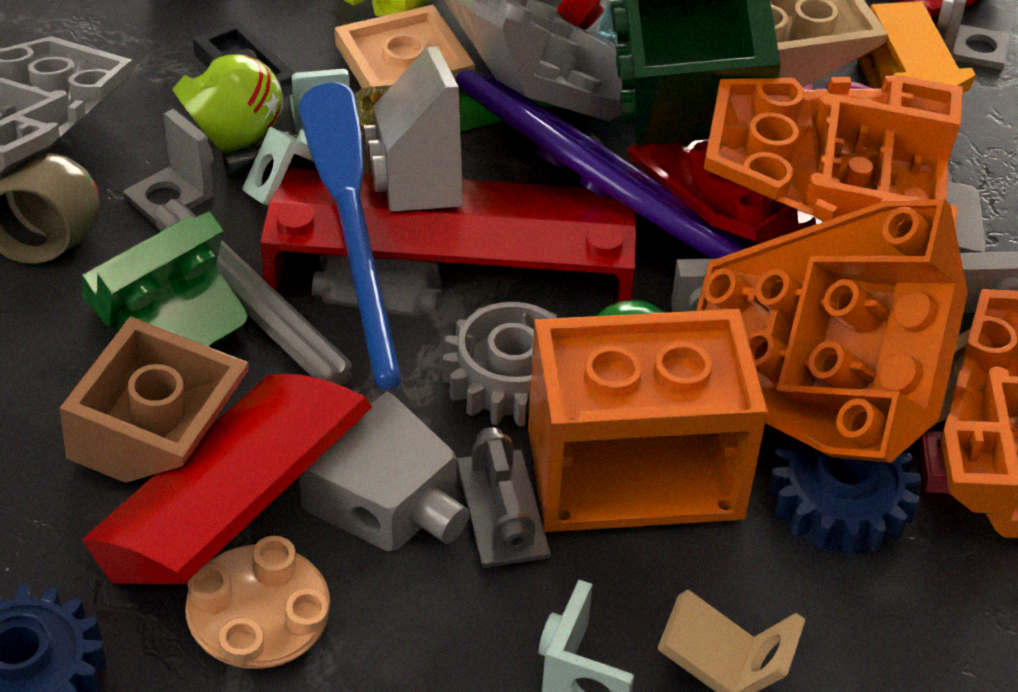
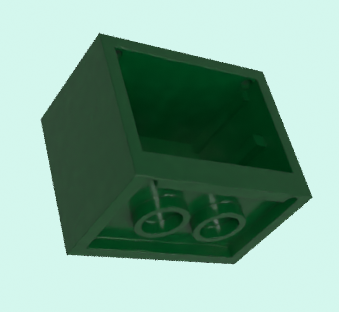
(679, 54)

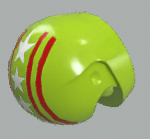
(233, 101)

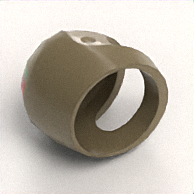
(51, 199)

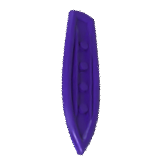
(599, 167)

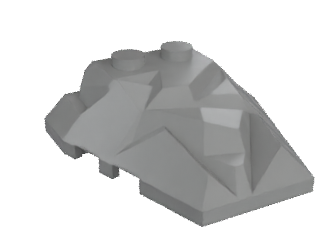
(48, 91)

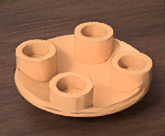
(258, 605)

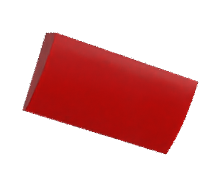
(229, 479)

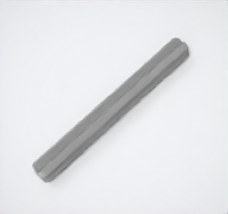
(270, 309)

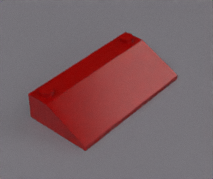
(494, 227)

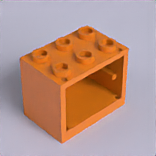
(644, 419)

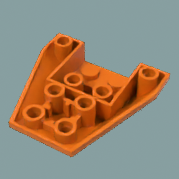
(851, 324)

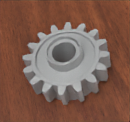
(493, 359)

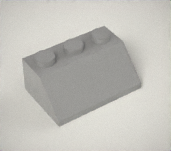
(418, 138)

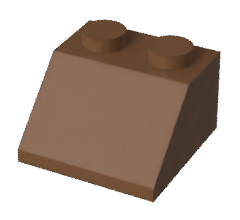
(147, 402)

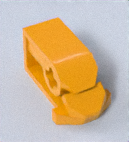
(911, 49)

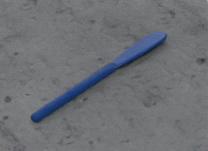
(336, 148)

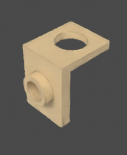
(722, 651)

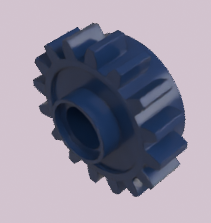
(842, 500)
(48, 645)

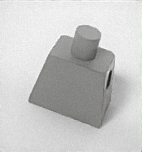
(386, 480)

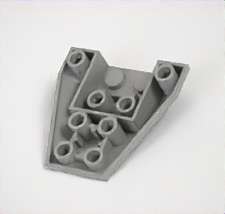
(543, 54)

